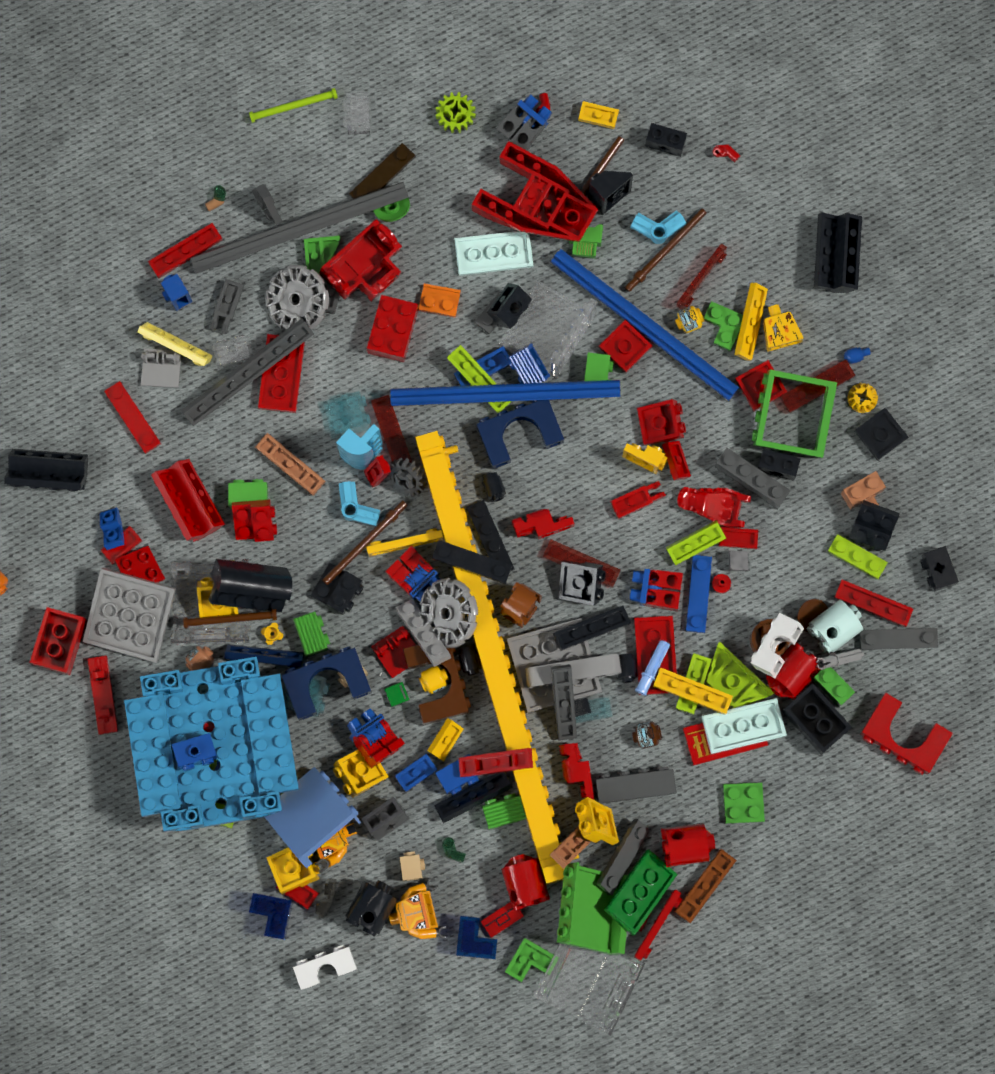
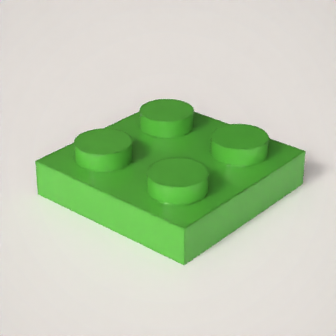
(743, 803)

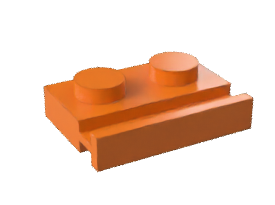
(439, 300)

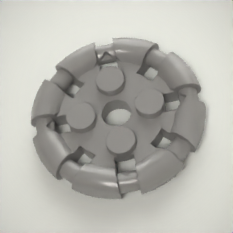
(306, 293)
(457, 610)

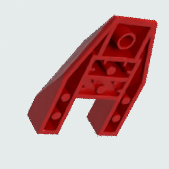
(547, 204)

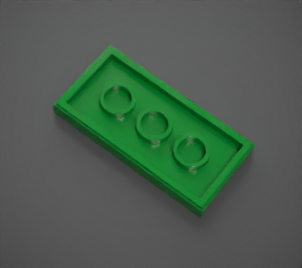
(640, 892)

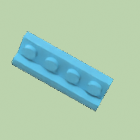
(360, 451)

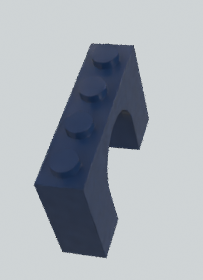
(538, 413)
(299, 680)

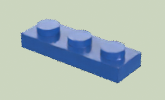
(490, 363)

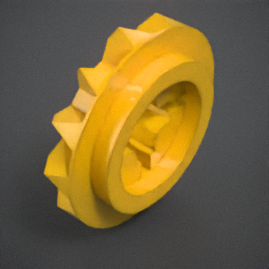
(866, 405)

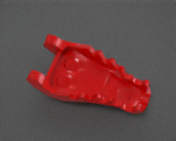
(714, 504)

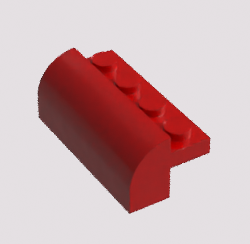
(188, 500)

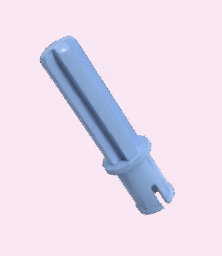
(652, 667)

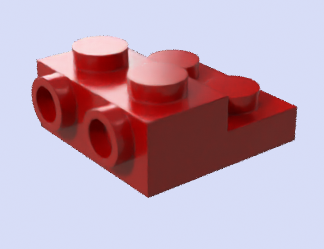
(661, 422)
(254, 520)

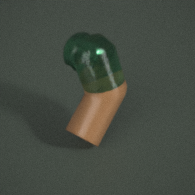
(218, 198)

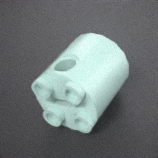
(841, 622)

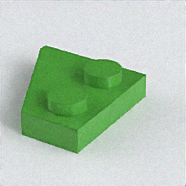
(320, 251)

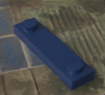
(264, 655)

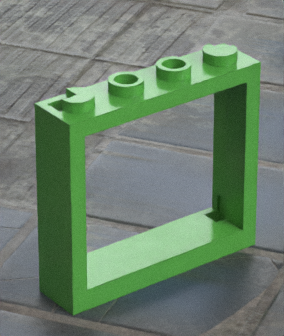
(764, 399)

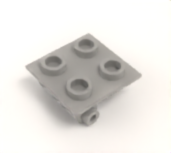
(160, 368)

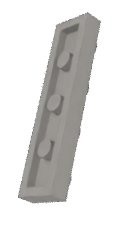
(428, 641)

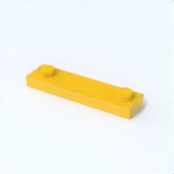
(751, 321)
(430, 536)
(693, 691)

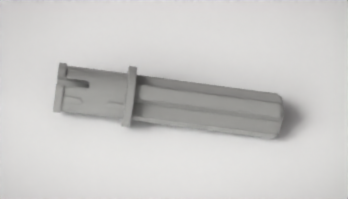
(834, 660)

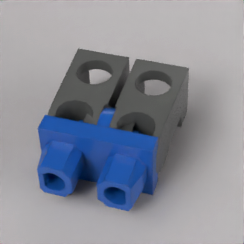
(524, 124)

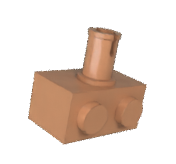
(862, 490)

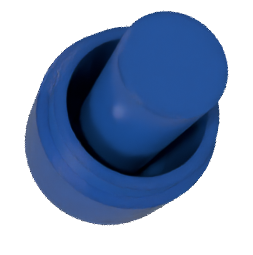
(856, 354)

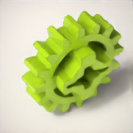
(462, 114)

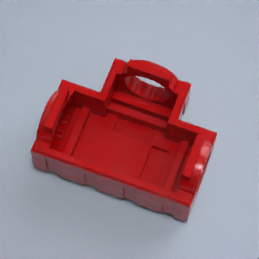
(364, 263)

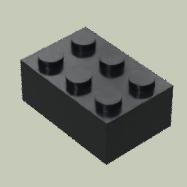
(817, 719)

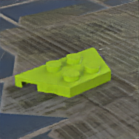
(734, 678)

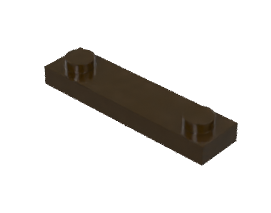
(384, 172)

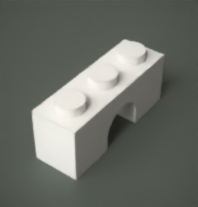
(782, 630)
(340, 959)

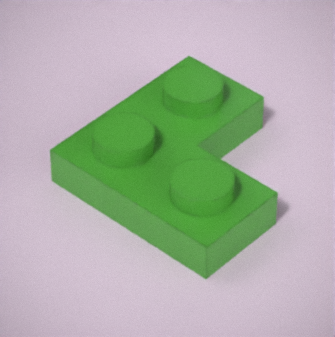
(729, 324)
(528, 955)

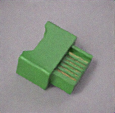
(590, 241)

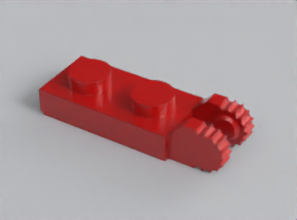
(635, 500)

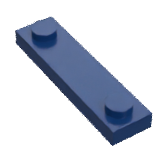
(698, 594)

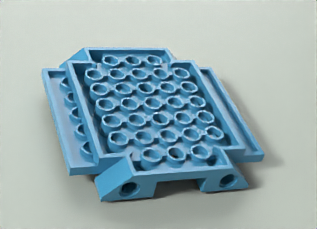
(248, 739)

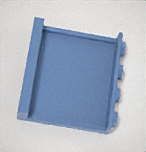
(311, 815)

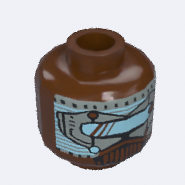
(647, 734)

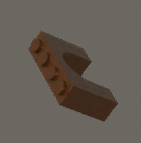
(450, 705)

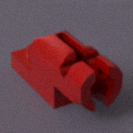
(541, 523)
(576, 771)

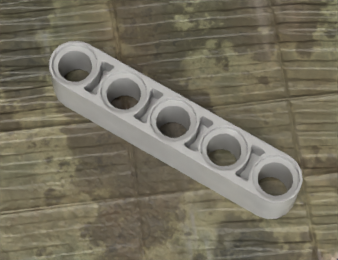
(581, 670)

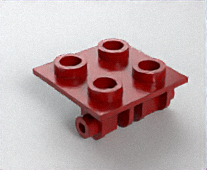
(141, 565)
(391, 653)

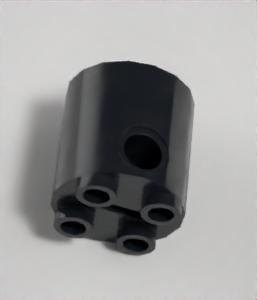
(373, 900)

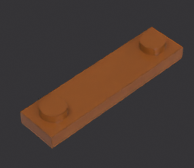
(705, 886)

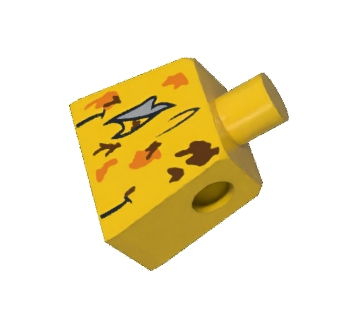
(780, 329)

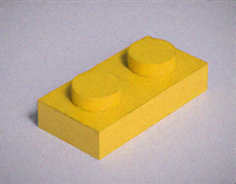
(598, 115)
(445, 739)

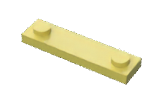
(174, 343)

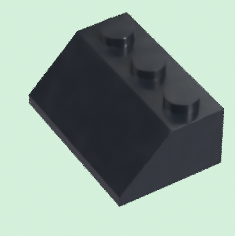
(609, 188)

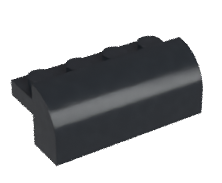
(838, 252)
(47, 470)
(250, 585)

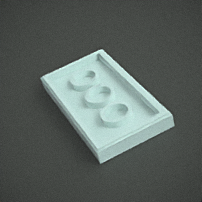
(493, 252)
(744, 726)

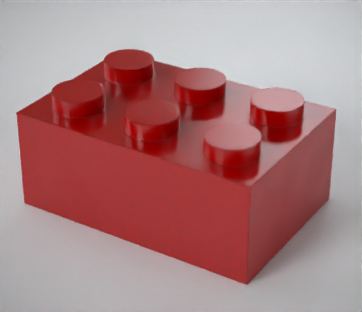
(392, 328)
(58, 641)

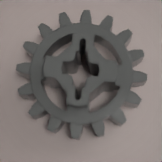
(407, 477)

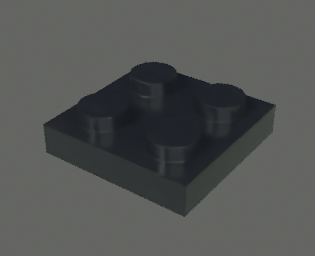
(881, 434)

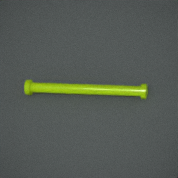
(293, 105)

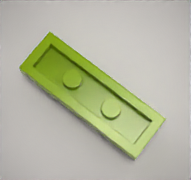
(695, 542)
(857, 556)
(697, 671)

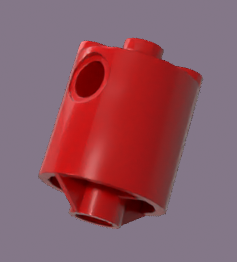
(795, 672)
(687, 844)
(525, 882)

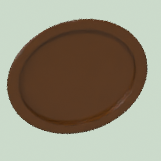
(809, 611)

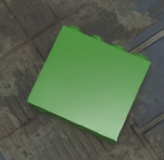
(583, 916)

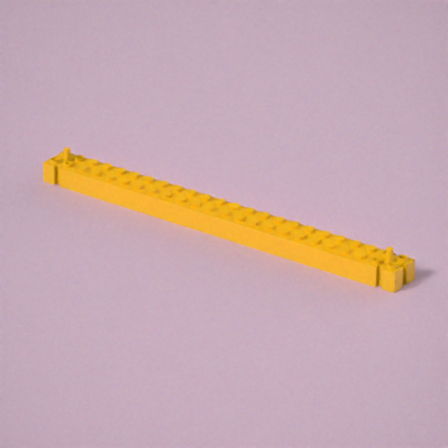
(489, 648)

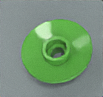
(399, 210)

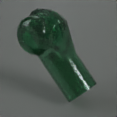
(450, 850)

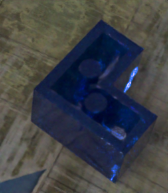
(278, 914)
(470, 945)

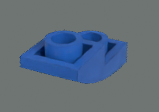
(112, 528)

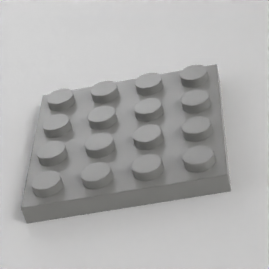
(129, 615)
(540, 649)

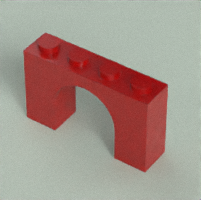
(878, 731)

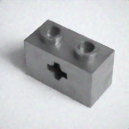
(385, 818)

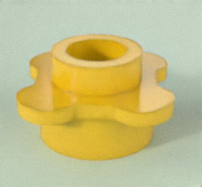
(271, 638)

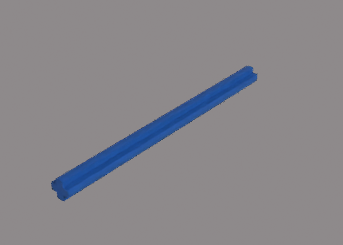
(644, 324)
(505, 392)

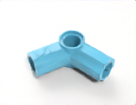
(668, 226)
(349, 499)

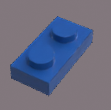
(416, 773)

